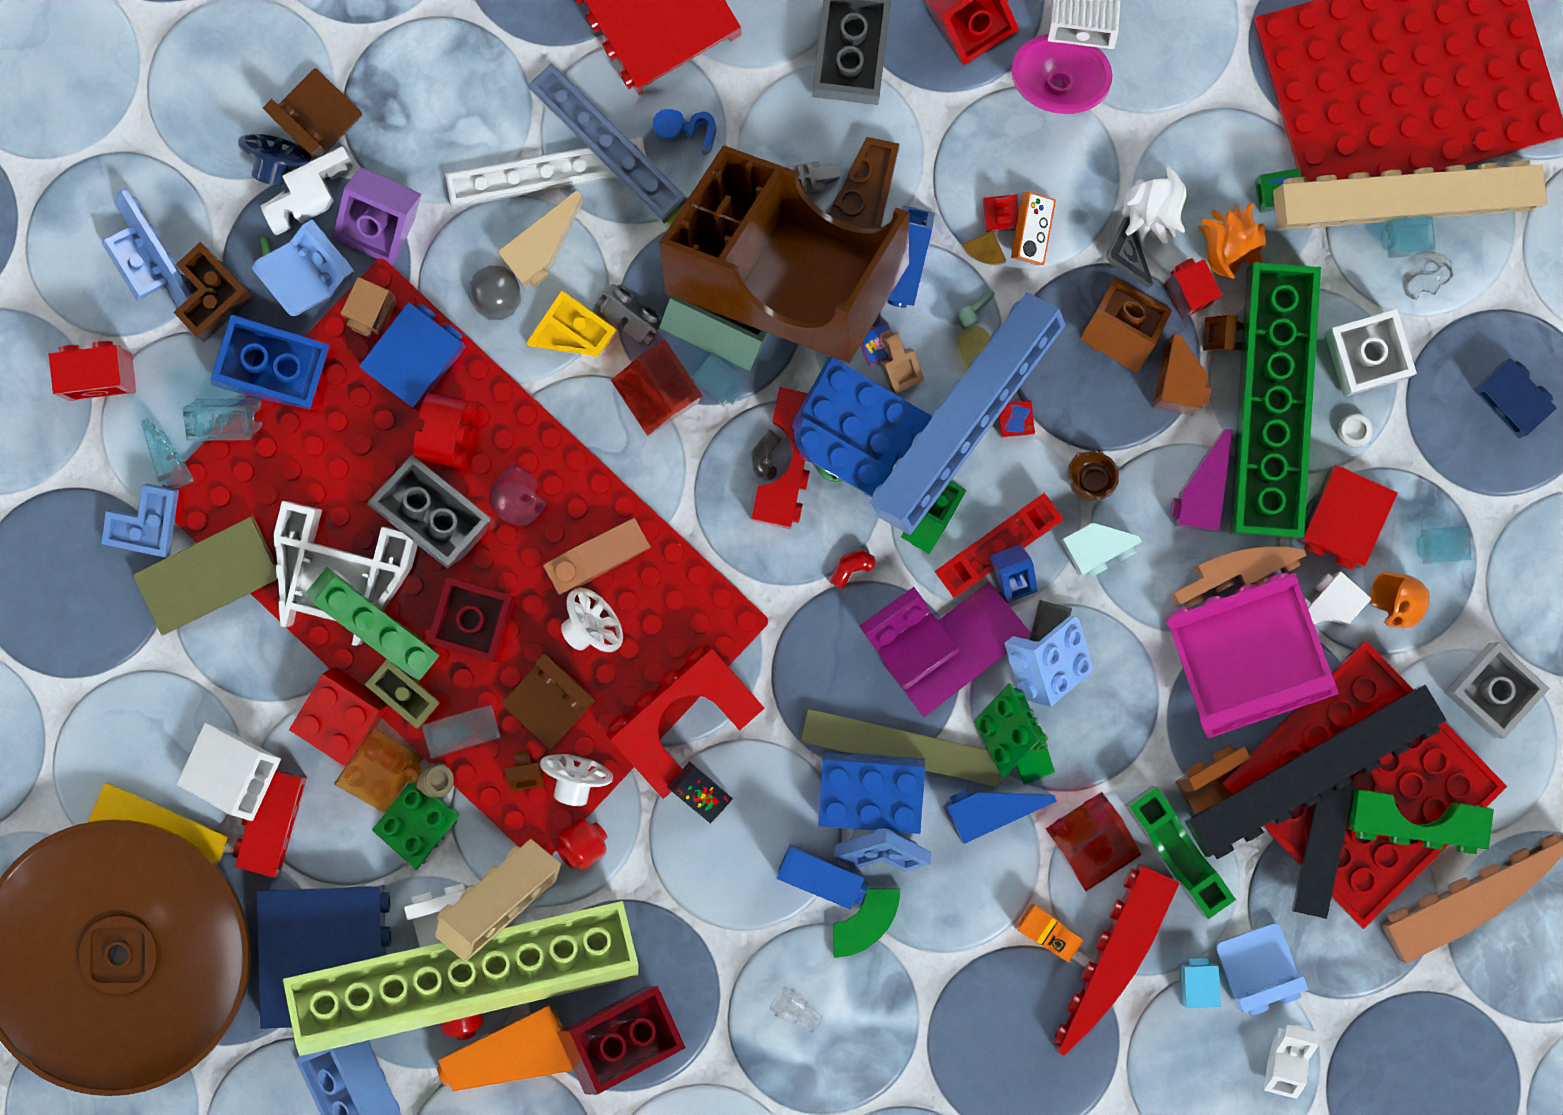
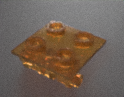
(379, 770)

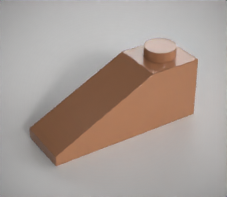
(596, 557)

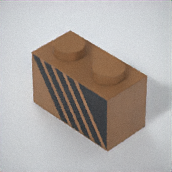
(368, 308)

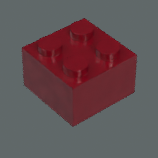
(471, 619)

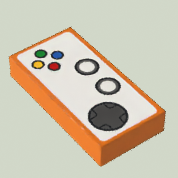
(1033, 228)

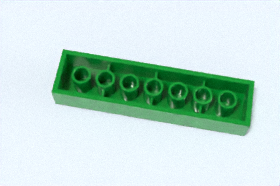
(1275, 400)

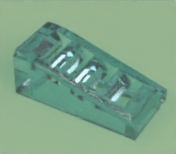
(166, 461)

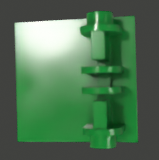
(1010, 729)
(415, 825)

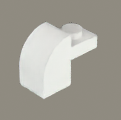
(1290, 1060)

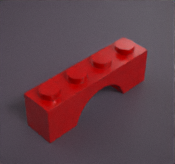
(777, 501)

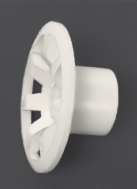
(587, 626)
(575, 782)

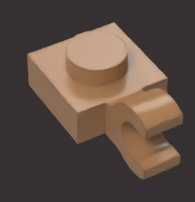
(901, 366)

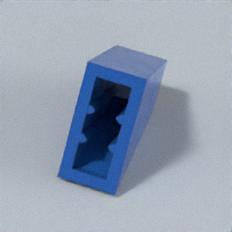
(919, 236)
(821, 877)

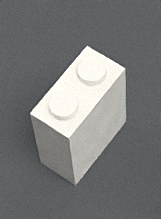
(228, 772)

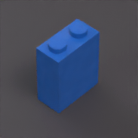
(413, 354)

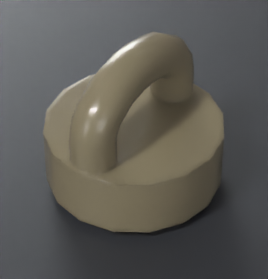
(435, 780)

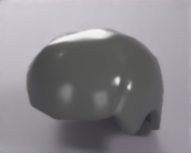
(495, 292)

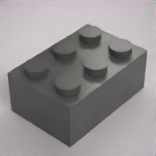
(851, 50)

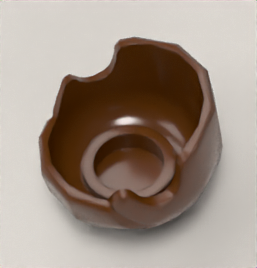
(1093, 475)

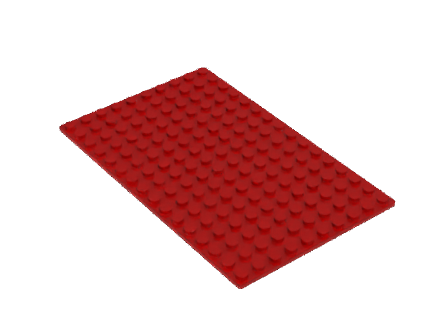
(357, 441)

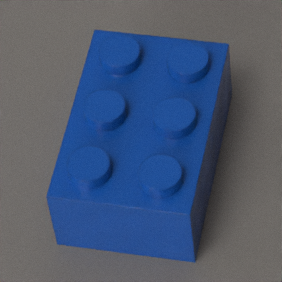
(871, 792)

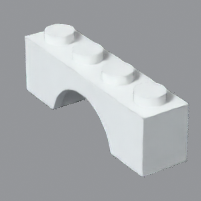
(1336, 600)

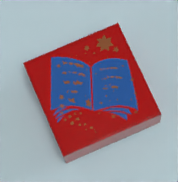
(1017, 420)

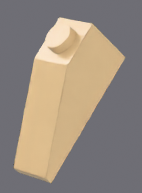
(537, 247)

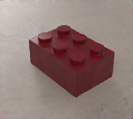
(621, 1040)

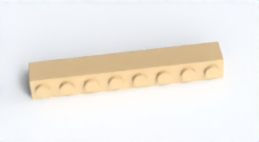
(1401, 196)

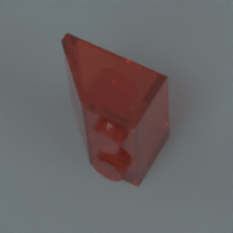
(1093, 841)

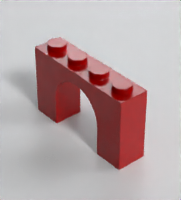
(702, 676)

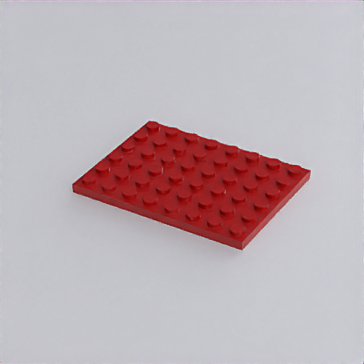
(1407, 83)

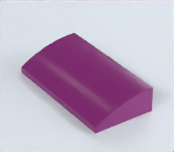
(979, 630)

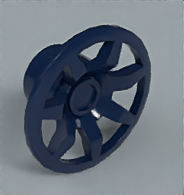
(272, 161)

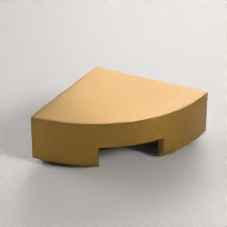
(985, 249)

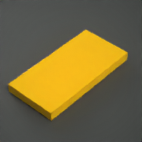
(123, 805)

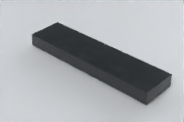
(1322, 852)

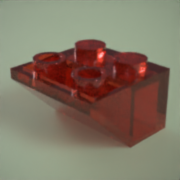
(657, 388)

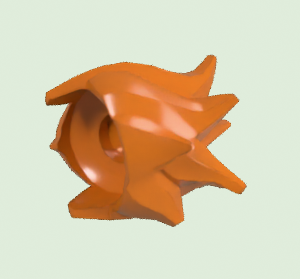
(1233, 240)

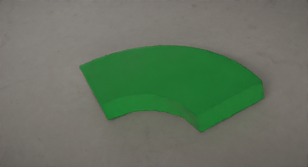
(867, 924)

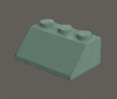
(714, 332)

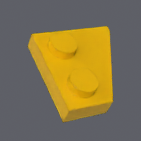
(572, 328)

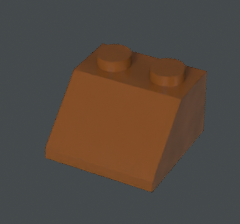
(1126, 325)
(1181, 379)

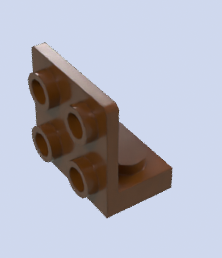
(314, 114)
(548, 701)

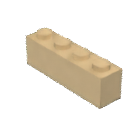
(496, 899)

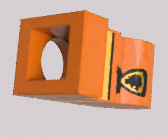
(1049, 932)

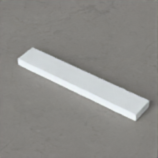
(528, 176)

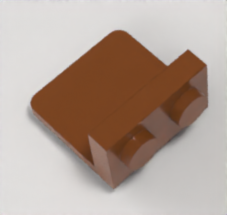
(1202, 781)

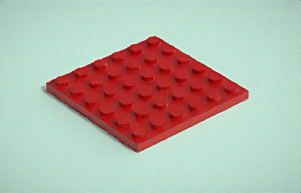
(1419, 779)

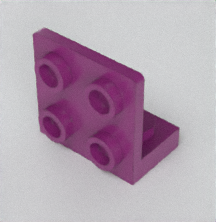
(909, 638)

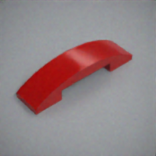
(1020, 528)

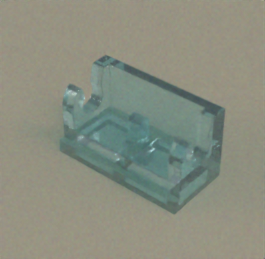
(221, 419)

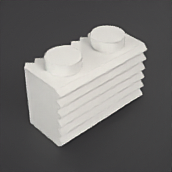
(1085, 22)

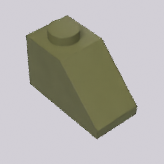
(402, 693)

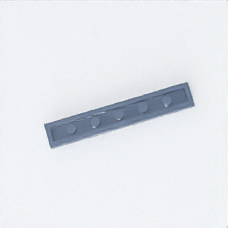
(608, 143)

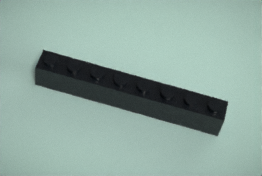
(1315, 771)

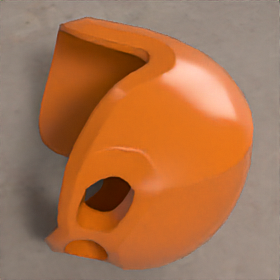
(1402, 597)

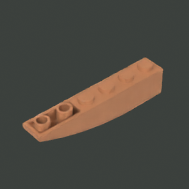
(1469, 903)

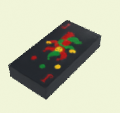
(700, 792)

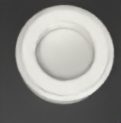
(1355, 430)

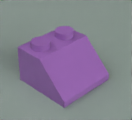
(375, 215)

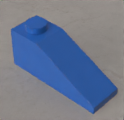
(987, 811)

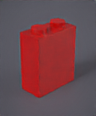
(1347, 517)

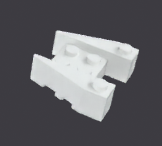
(303, 561)

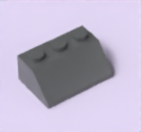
(430, 512)

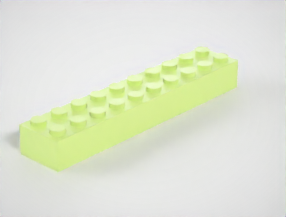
(437, 986)

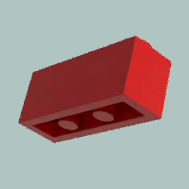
(270, 832)

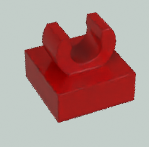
(1000, 213)

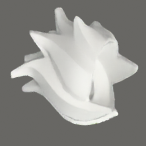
(1156, 207)

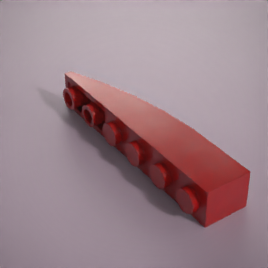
(1120, 952)

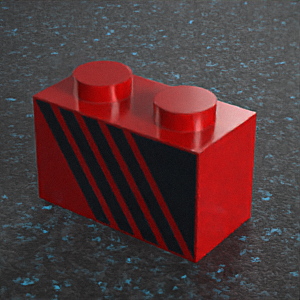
(1192, 287)

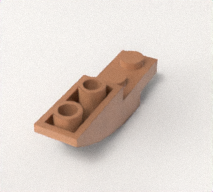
(1247, 565)

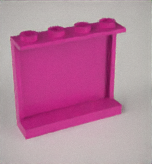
(1251, 655)

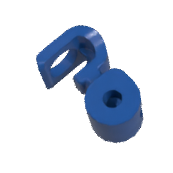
(671, 125)

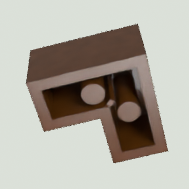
(217, 293)

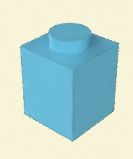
(1200, 983)

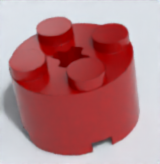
(444, 430)

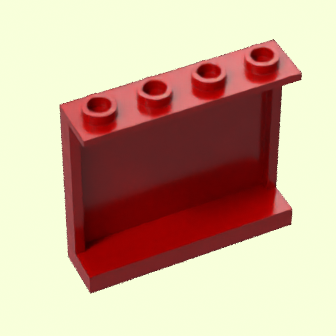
(659, 34)

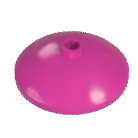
(1061, 75)

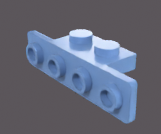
(141, 256)

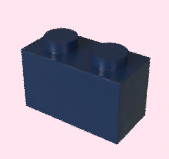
(1515, 397)

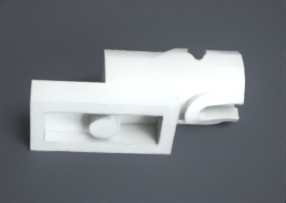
(307, 192)

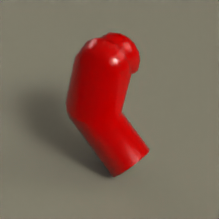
(849, 563)

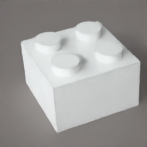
(1370, 353)

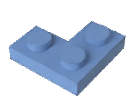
(150, 529)
(883, 846)

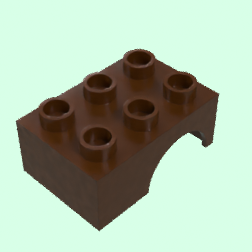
(777, 261)

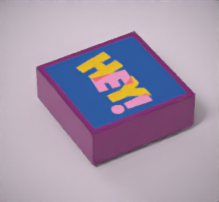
(872, 346)

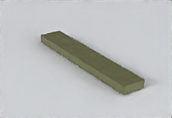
(872, 739)

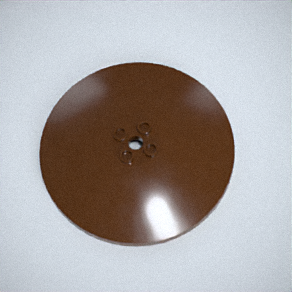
(103, 1022)

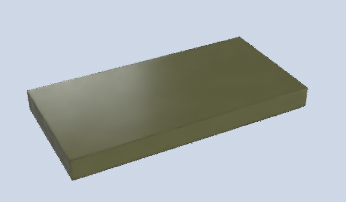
(207, 576)

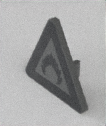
(1127, 254)

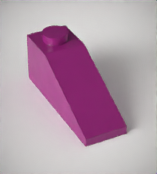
(1203, 494)

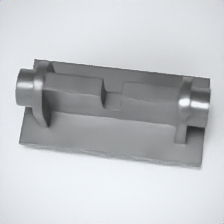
(620, 304)

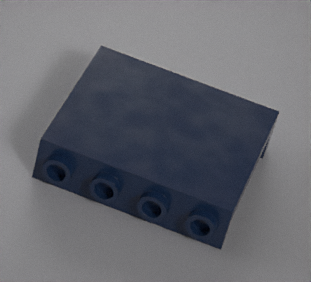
(314, 932)

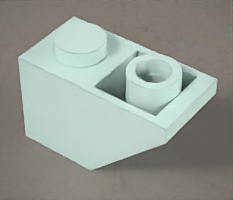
(1097, 544)

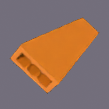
(510, 1053)

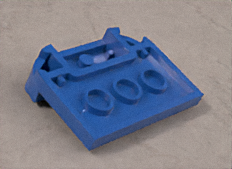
(855, 427)

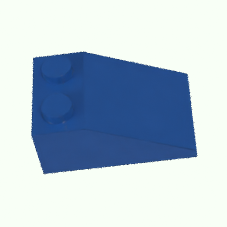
(269, 363)

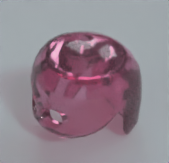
(515, 497)

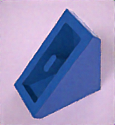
(1014, 573)

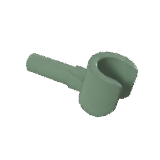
(967, 316)

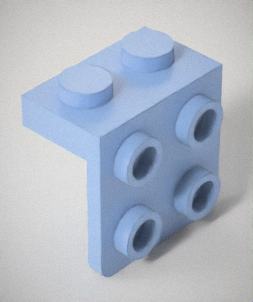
(303, 270)
(1052, 665)
(1260, 969)

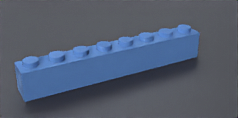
(967, 413)

